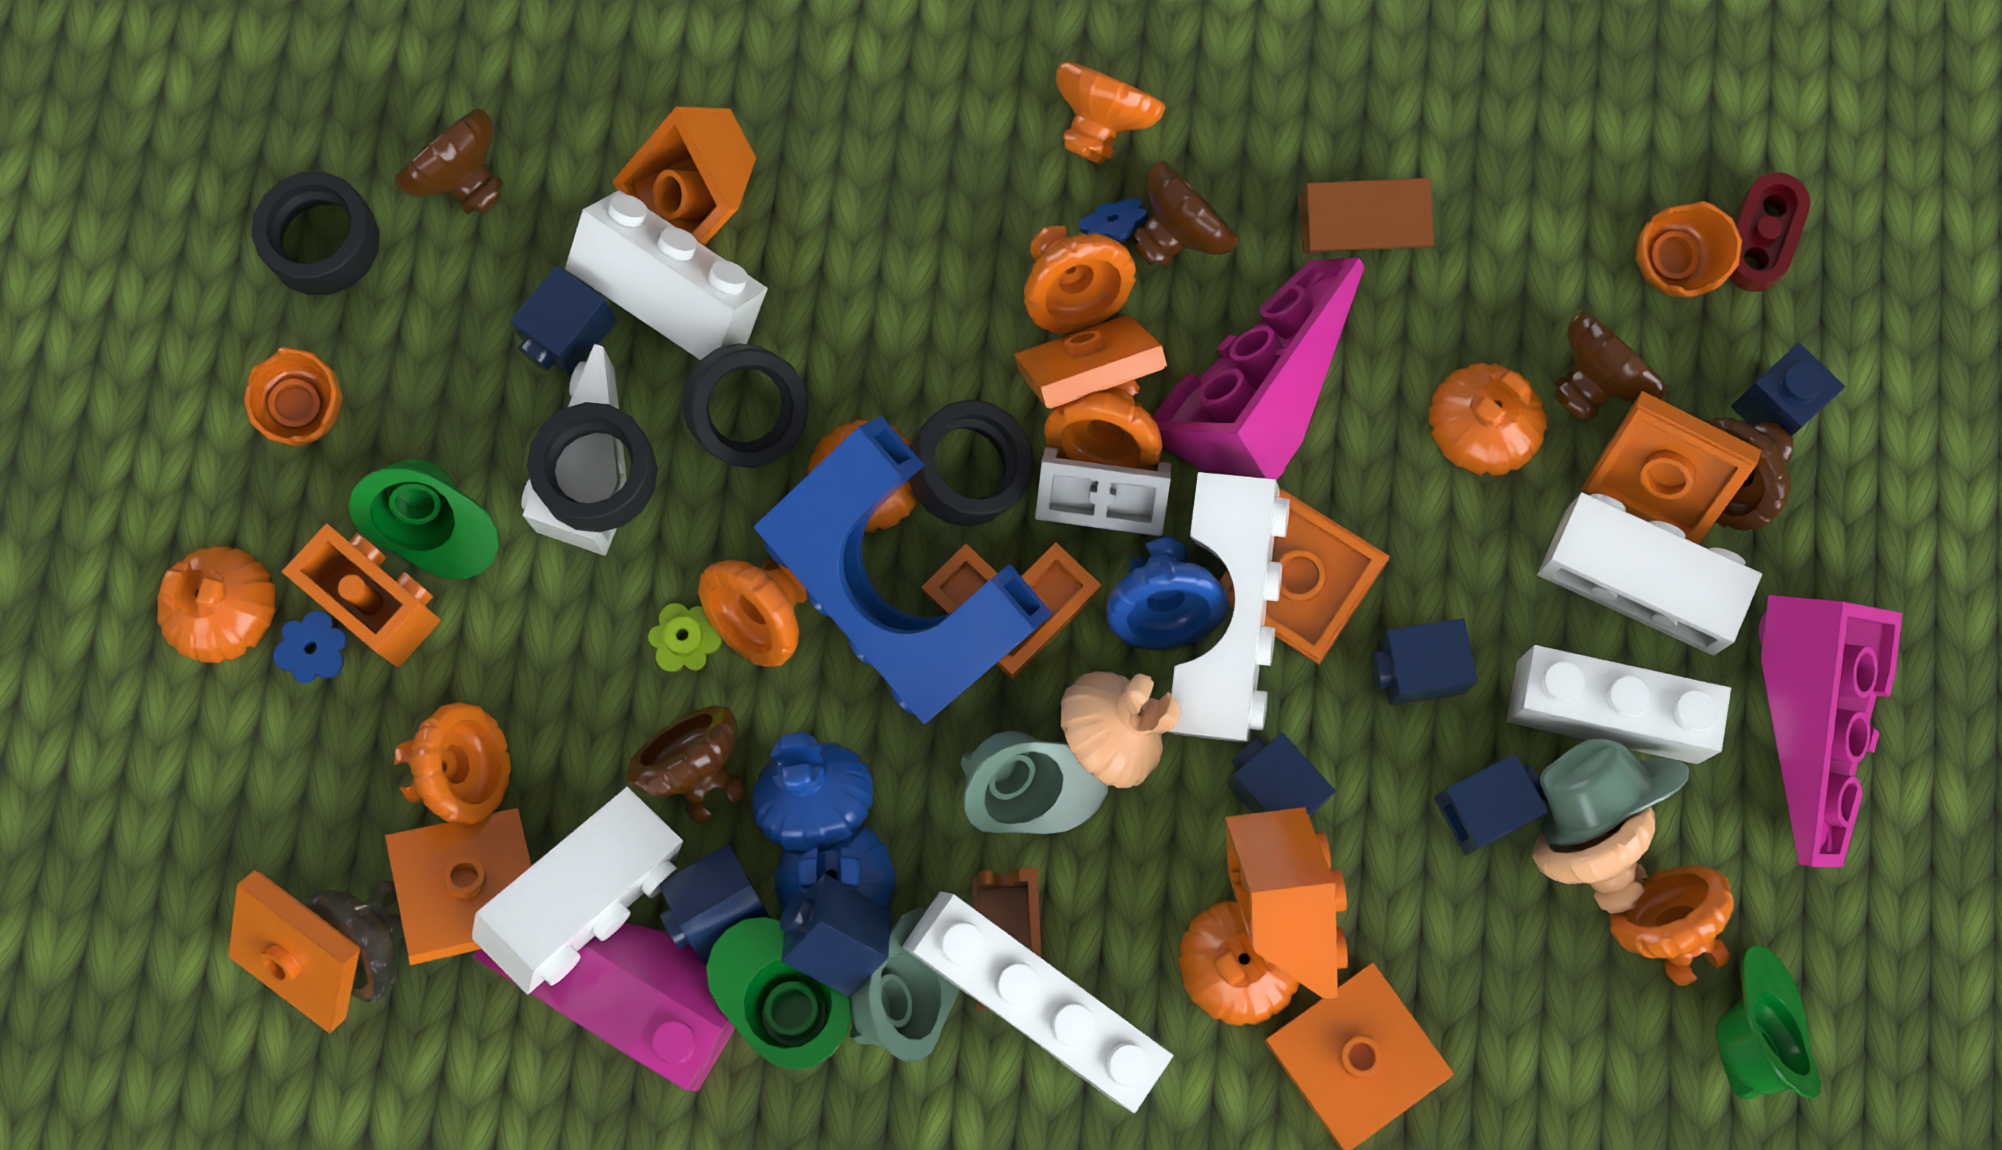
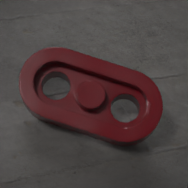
(1768, 237)

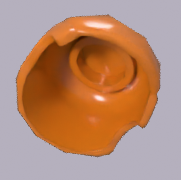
(1688, 249)
(293, 397)

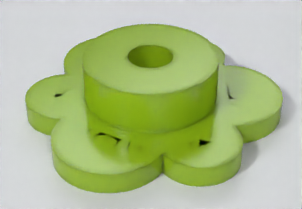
(692, 652)

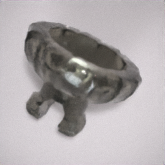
(371, 929)

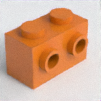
(359, 594)

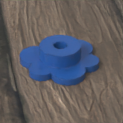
(1115, 220)
(299, 638)

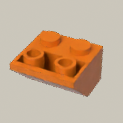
(1289, 895)

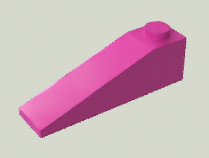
(1261, 392)
(1821, 684)
(643, 1001)

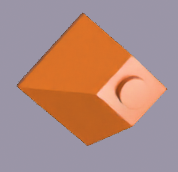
(691, 170)

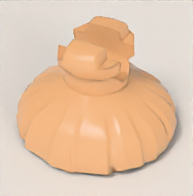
(1117, 726)
(1603, 862)

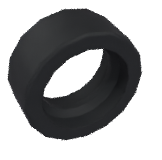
(301, 193)
(786, 429)
(563, 430)
(1005, 436)

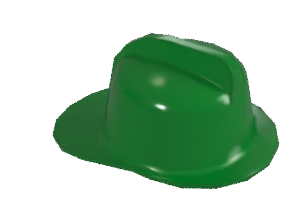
(424, 519)
(771, 1004)
(1766, 1032)

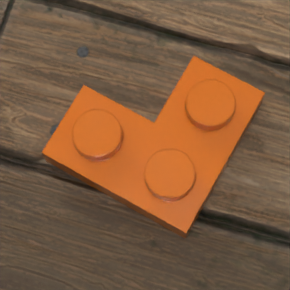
(1054, 577)

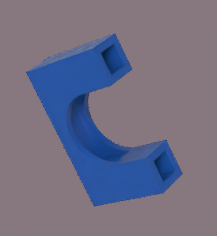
(820, 539)

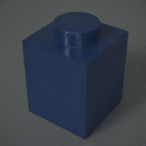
(562, 322)
(1789, 392)
(1424, 662)
(1278, 778)
(1492, 803)
(708, 901)
(835, 934)

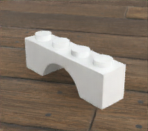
(1238, 525)
(1037, 1000)

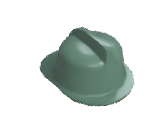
(1027, 786)
(1600, 787)
(902, 1000)

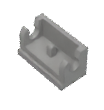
(1102, 495)

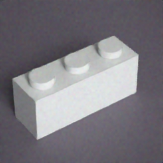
(664, 275)
(1650, 573)
(1619, 703)
(577, 892)

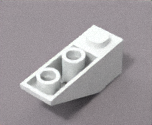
(588, 467)

